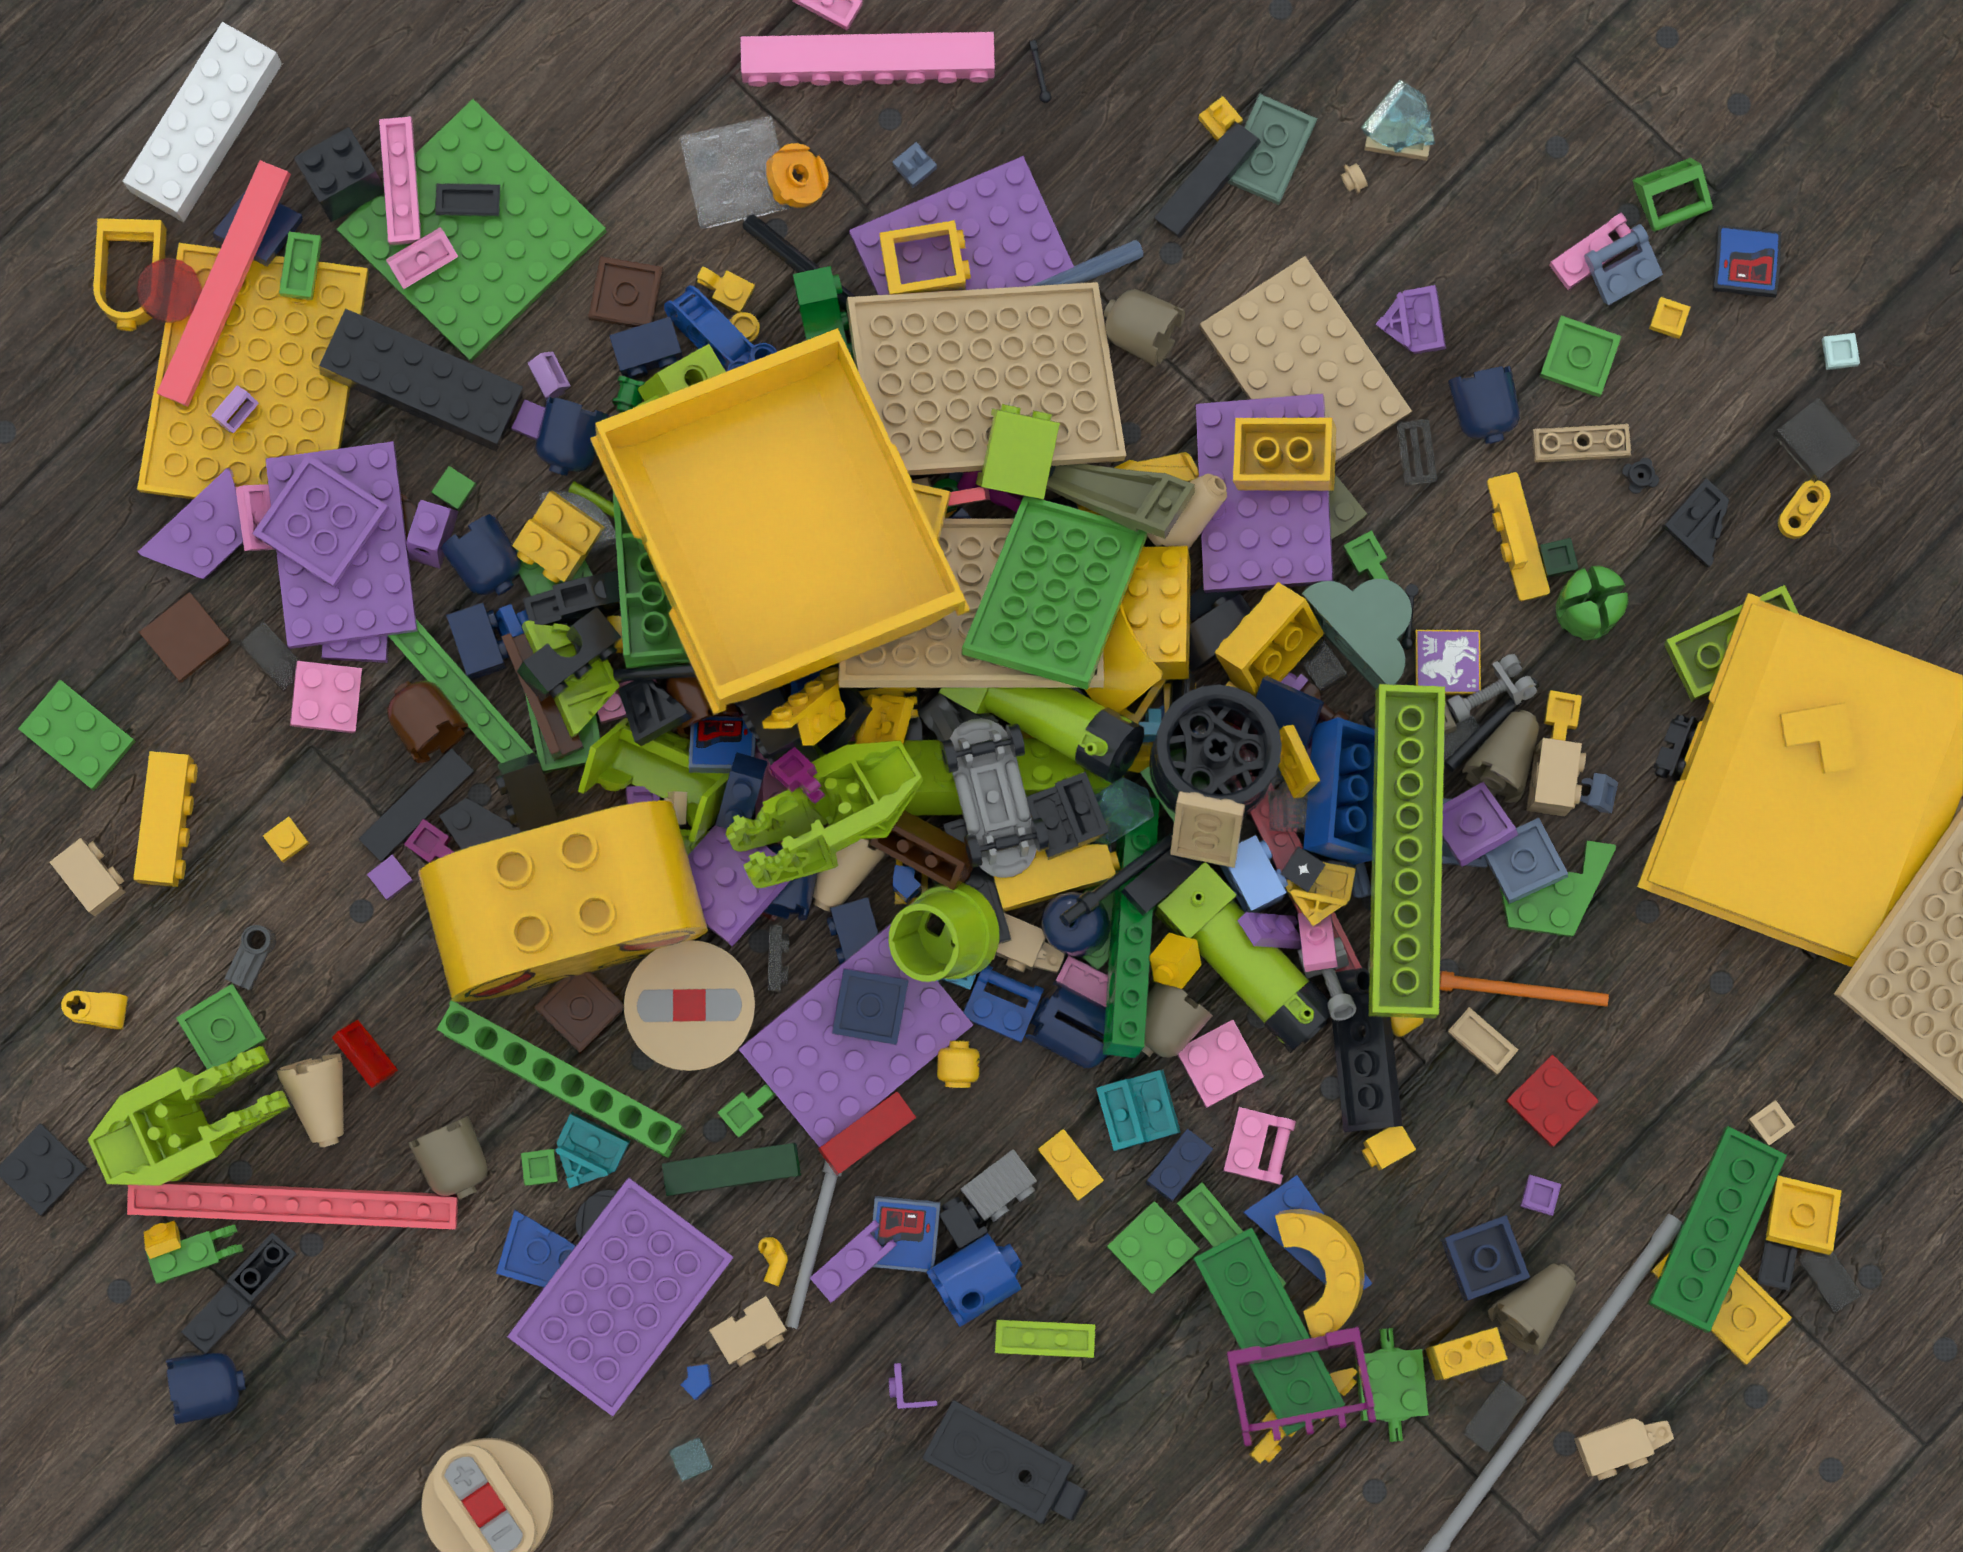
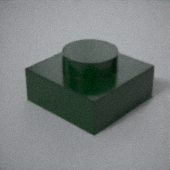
(1558, 557)

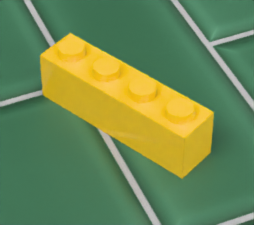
(164, 819)

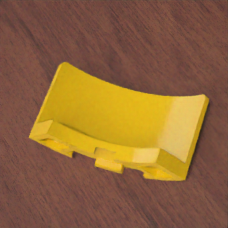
(1126, 668)

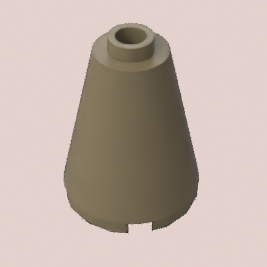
(1505, 757)
(1534, 1307)

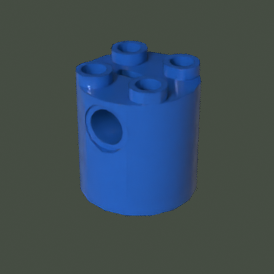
(976, 1278)

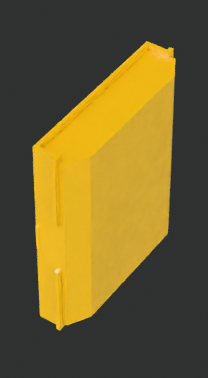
(777, 519)
(1774, 837)

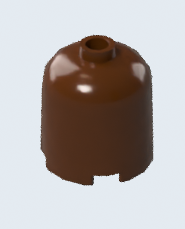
(691, 696)
(425, 719)

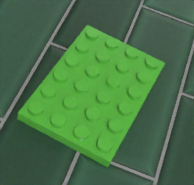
(1054, 592)

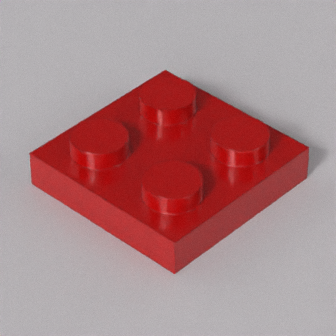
(1552, 1100)

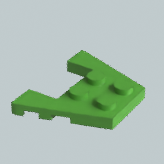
(1561, 905)

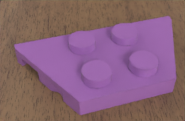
(202, 532)

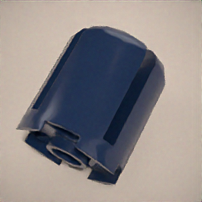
(1064, 1038)

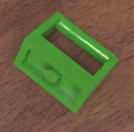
(1668, 178)

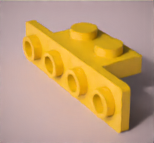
(1518, 536)
(814, 708)

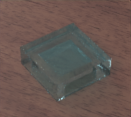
(691, 1459)

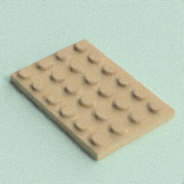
(1299, 341)

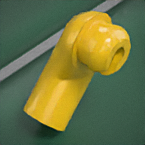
(776, 1258)

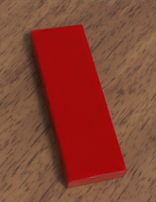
(866, 1133)

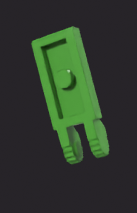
(195, 1254)

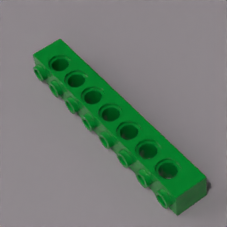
(1129, 953)

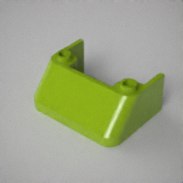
(660, 768)

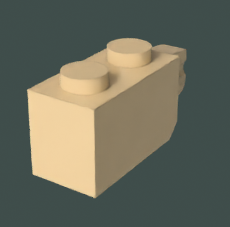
(1028, 948)
(1621, 1444)

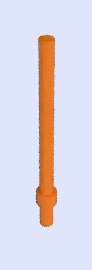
(1449, 982)

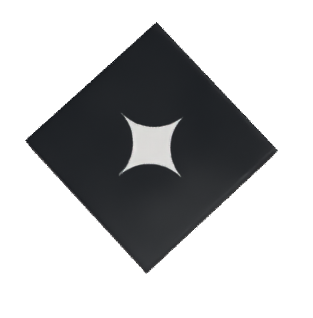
(1302, 869)

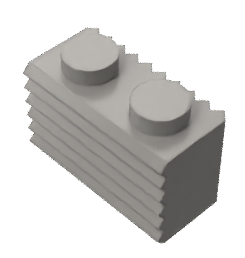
(999, 1186)

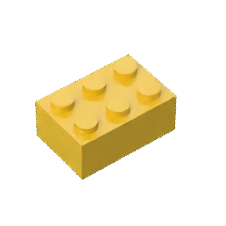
(1284, 454)
(1269, 639)

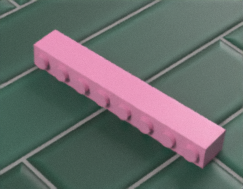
(867, 58)

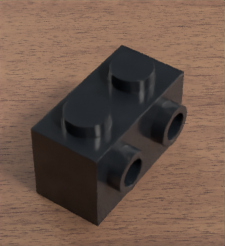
(527, 792)

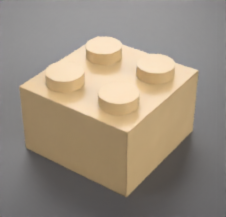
(1555, 776)

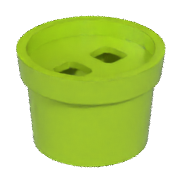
(968, 924)

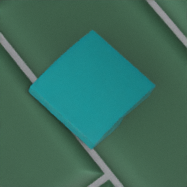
(1138, 1110)

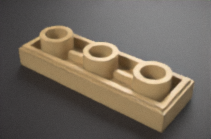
(1562, 443)

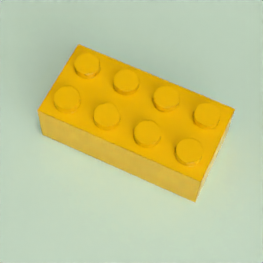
(1160, 607)

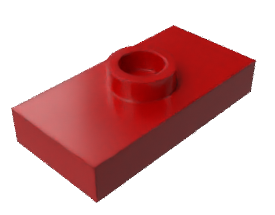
(364, 1053)

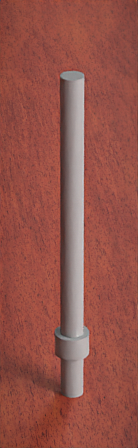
(812, 1246)

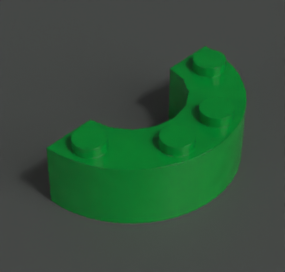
(819, 303)

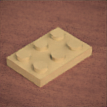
(1207, 829)

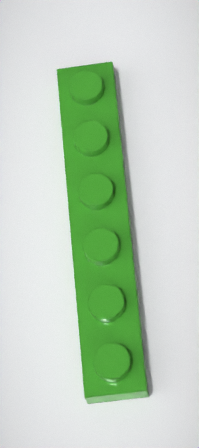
(466, 697)

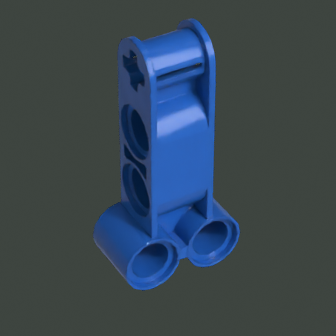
(707, 325)

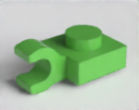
(1367, 556)
(743, 1112)

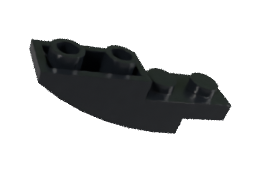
(574, 599)
(240, 1294)

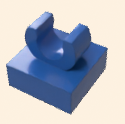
(510, 622)

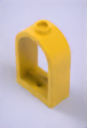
(124, 230)

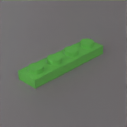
(1210, 1217)

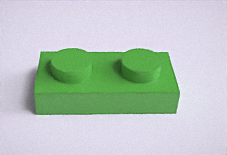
(300, 265)

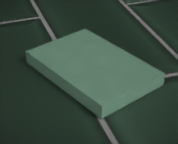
(1283, 140)

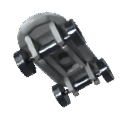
(993, 797)

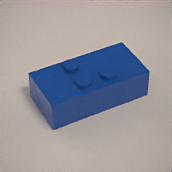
(1342, 801)

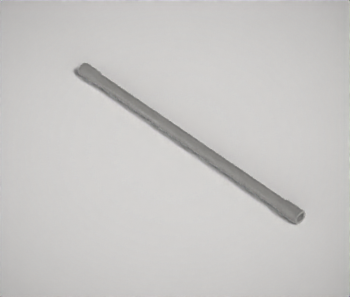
(1659, 1242)

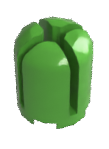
(1587, 618)

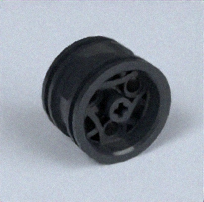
(1216, 751)

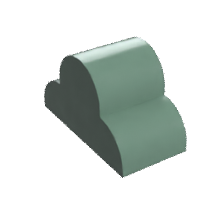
(1364, 625)

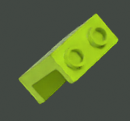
(1019, 452)

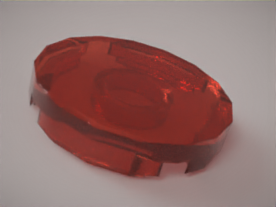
(168, 290)

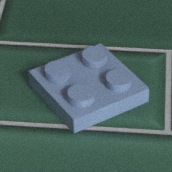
(1526, 862)

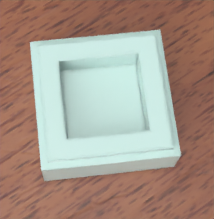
(1840, 351)

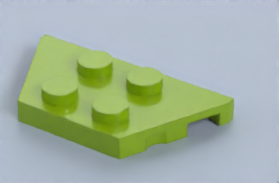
(584, 696)

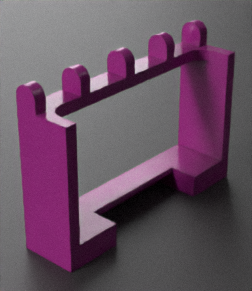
(1329, 1341)

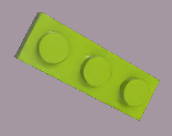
(1045, 1338)

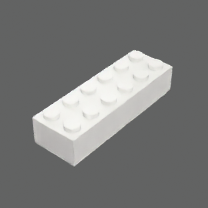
(202, 122)

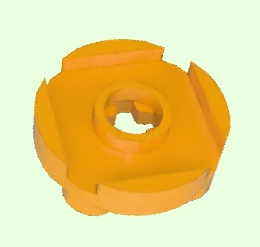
(783, 184)

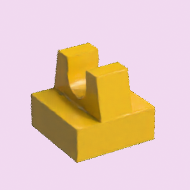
(1219, 118)

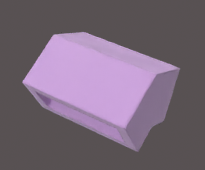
(549, 375)
(230, 405)

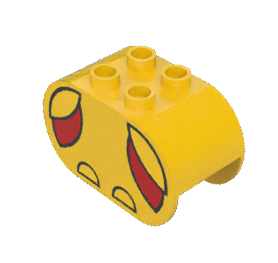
(562, 900)

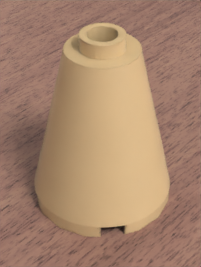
(1207, 499)
(854, 865)
(317, 1096)

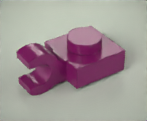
(797, 771)
(428, 842)

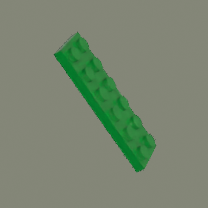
(1717, 1229)
(1264, 1317)

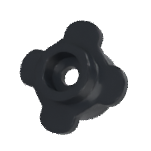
(1649, 478)

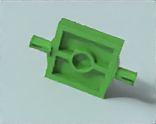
(1395, 1383)

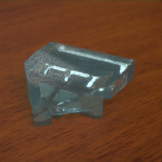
(1401, 119)

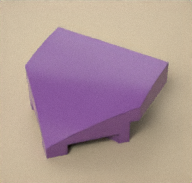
(1415, 320)

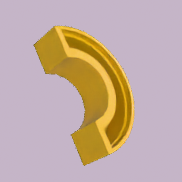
(1339, 1258)

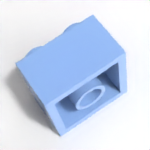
(1254, 877)

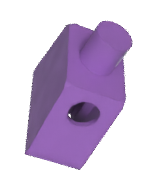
(429, 531)

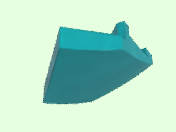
(589, 1150)

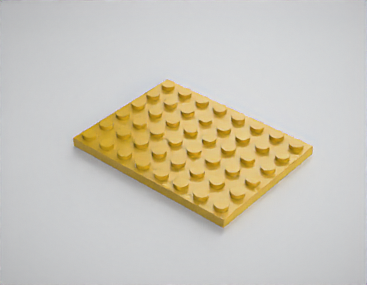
(272, 353)

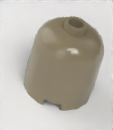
(1143, 325)
(1171, 1020)
(451, 1159)

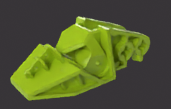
(863, 799)
(161, 1130)

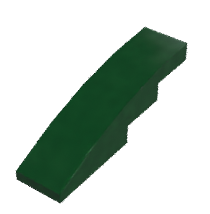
(731, 1169)

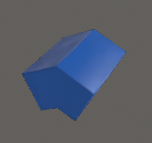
(904, 883)
(698, 1380)

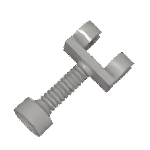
(1505, 669)
(1340, 1005)

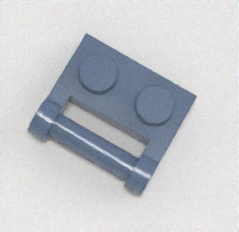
(1627, 273)

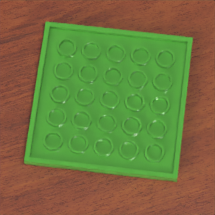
(501, 258)

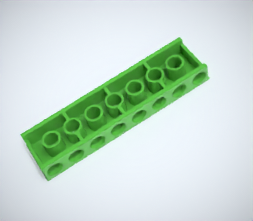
(644, 607)
(560, 1079)

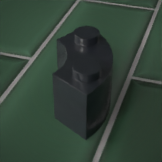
(1213, 628)

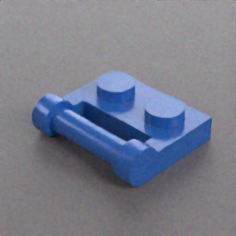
(998, 1013)

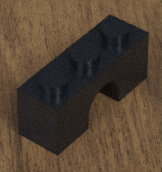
(549, 672)

